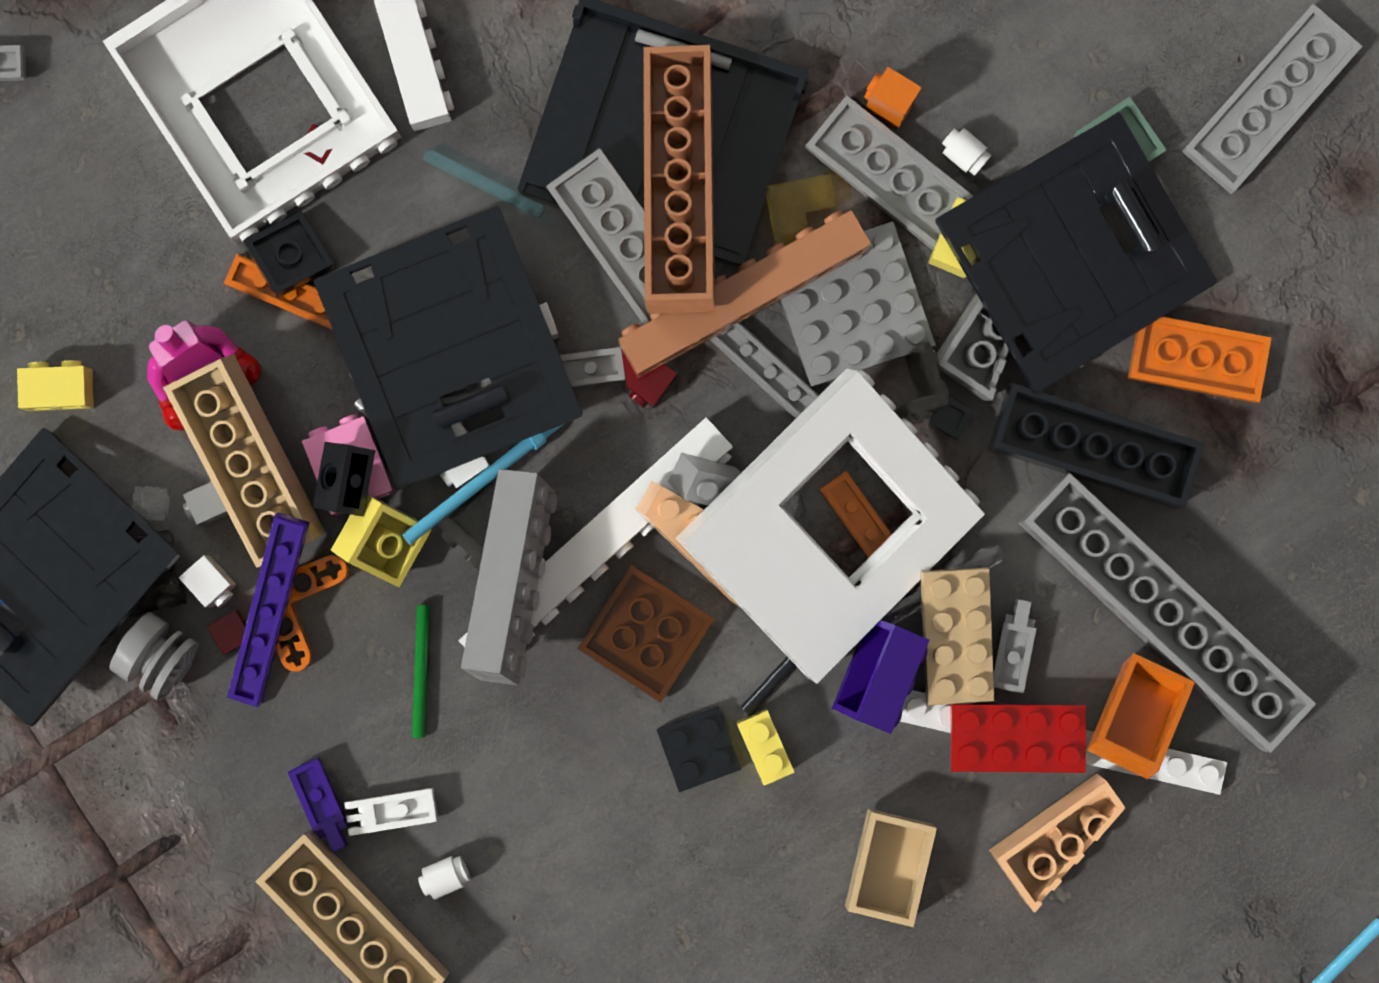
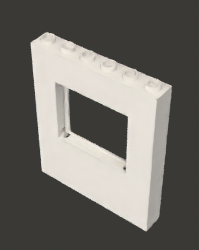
(198, 45)
(783, 573)

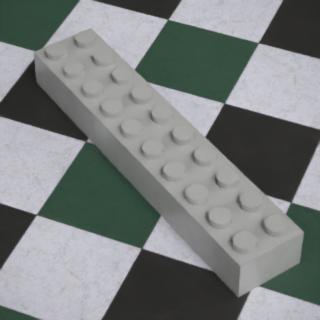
(1167, 613)

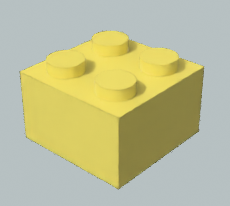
(377, 541)

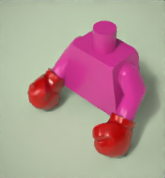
(185, 350)

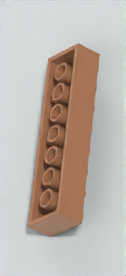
(678, 180)

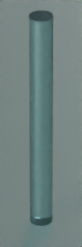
(484, 183)

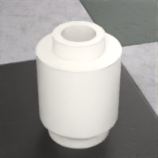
(965, 151)
(444, 877)

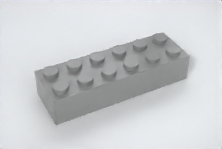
(509, 578)

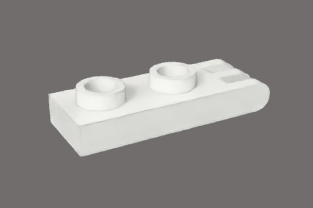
(392, 811)

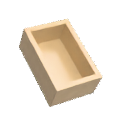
(890, 867)

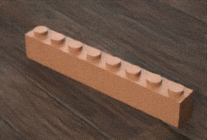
(747, 291)

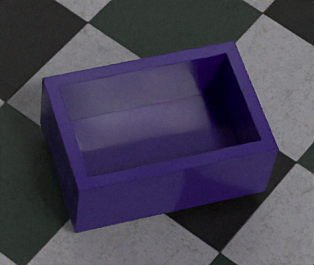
(881, 676)

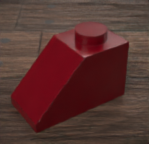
(649, 387)

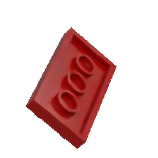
(1017, 738)

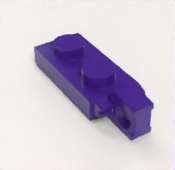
(320, 802)

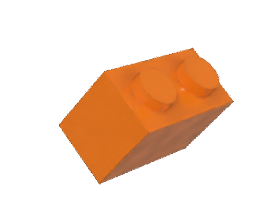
(891, 97)

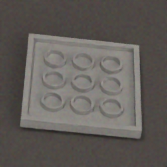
(858, 312)

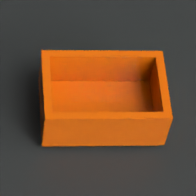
(1141, 716)

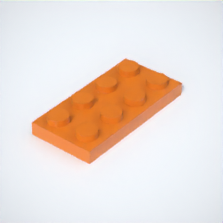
(1201, 359)

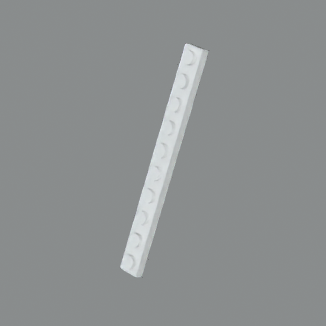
(1177, 767)

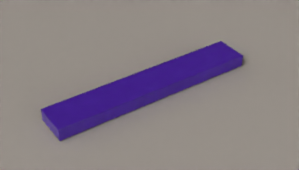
(268, 609)

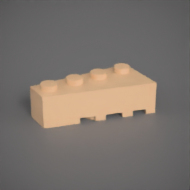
(670, 516)
(1055, 839)

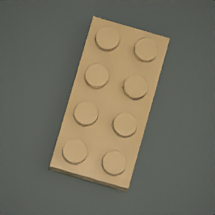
(959, 636)

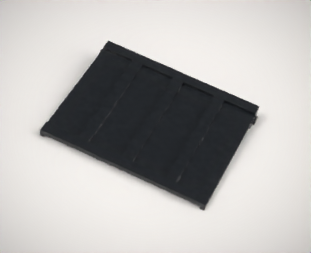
(601, 106)

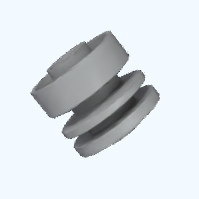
(148, 652)

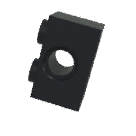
(344, 478)

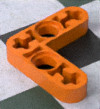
(303, 644)

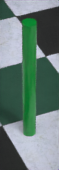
(420, 671)

